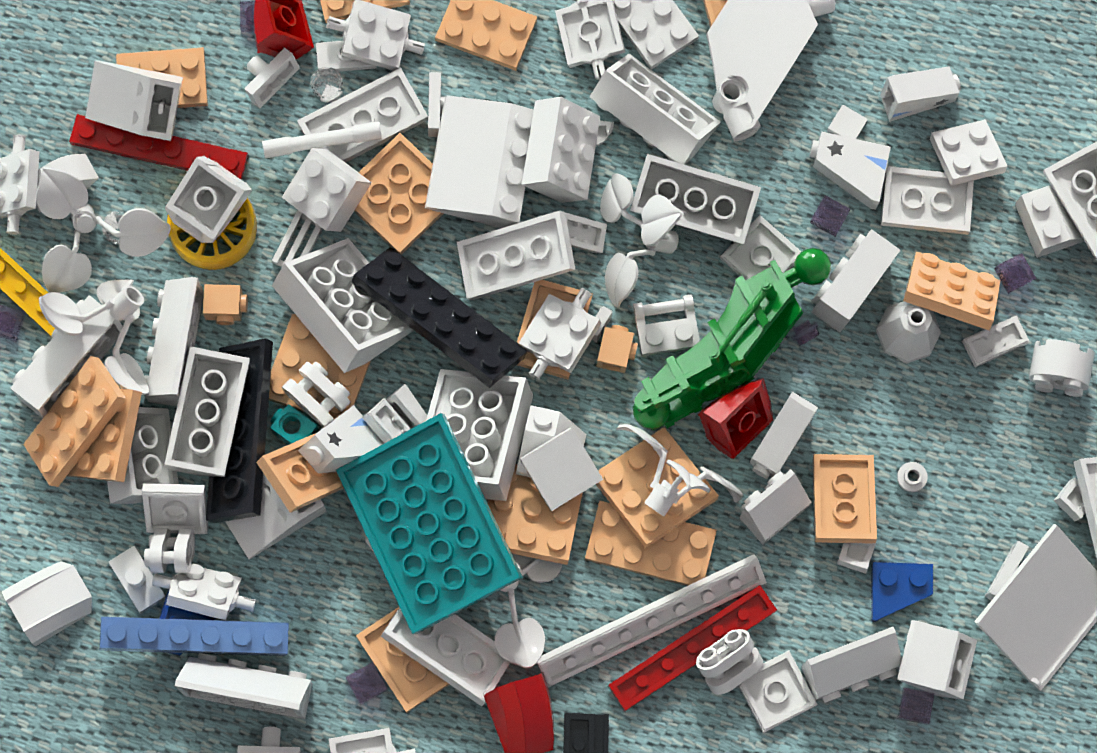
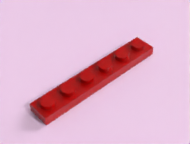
(175, 153)
(683, 652)

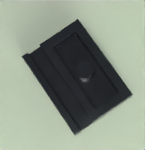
(585, 733)

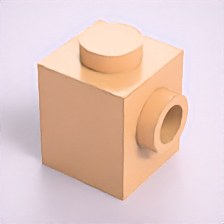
(224, 303)
(616, 349)

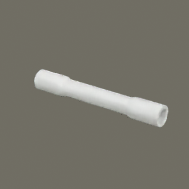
(288, 145)

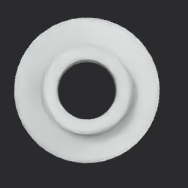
(905, 483)

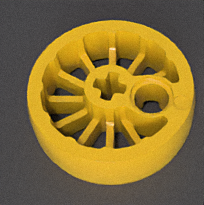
(226, 259)

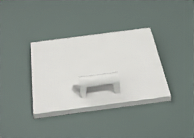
(1043, 608)

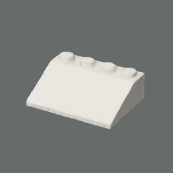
(480, 161)
(1076, 187)
(334, 309)
(485, 423)
(244, 686)

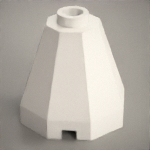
(908, 331)

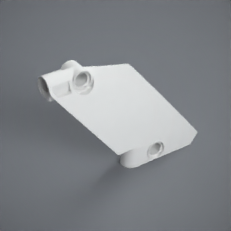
(753, 51)

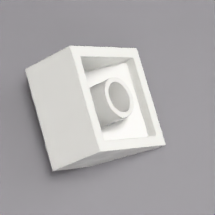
(1047, 221)

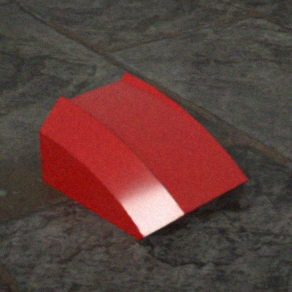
(281, 26)
(737, 417)
(523, 715)

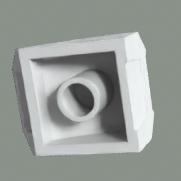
(206, 200)
(49, 601)

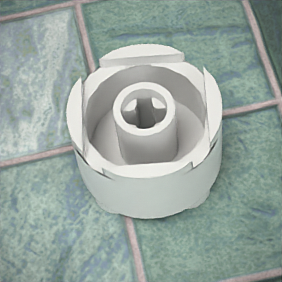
(1061, 367)

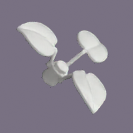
(65, 194)
(657, 221)
(123, 304)
(665, 493)
(524, 640)

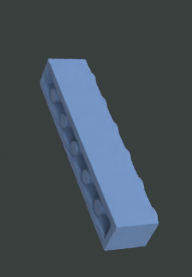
(193, 636)

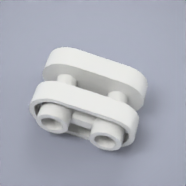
(315, 377)
(160, 551)
(729, 661)

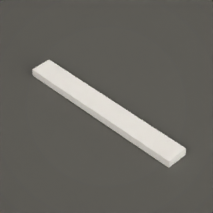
(651, 620)

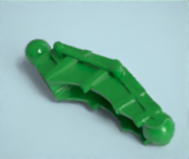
(737, 345)

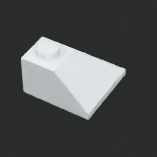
(541, 427)

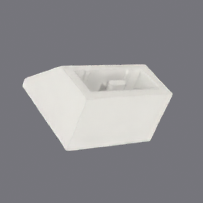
(775, 507)
(937, 660)

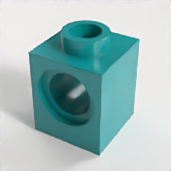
(287, 415)

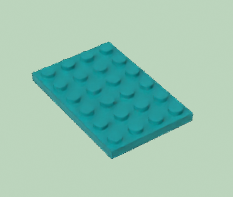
(429, 524)

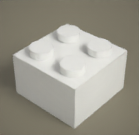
(326, 189)

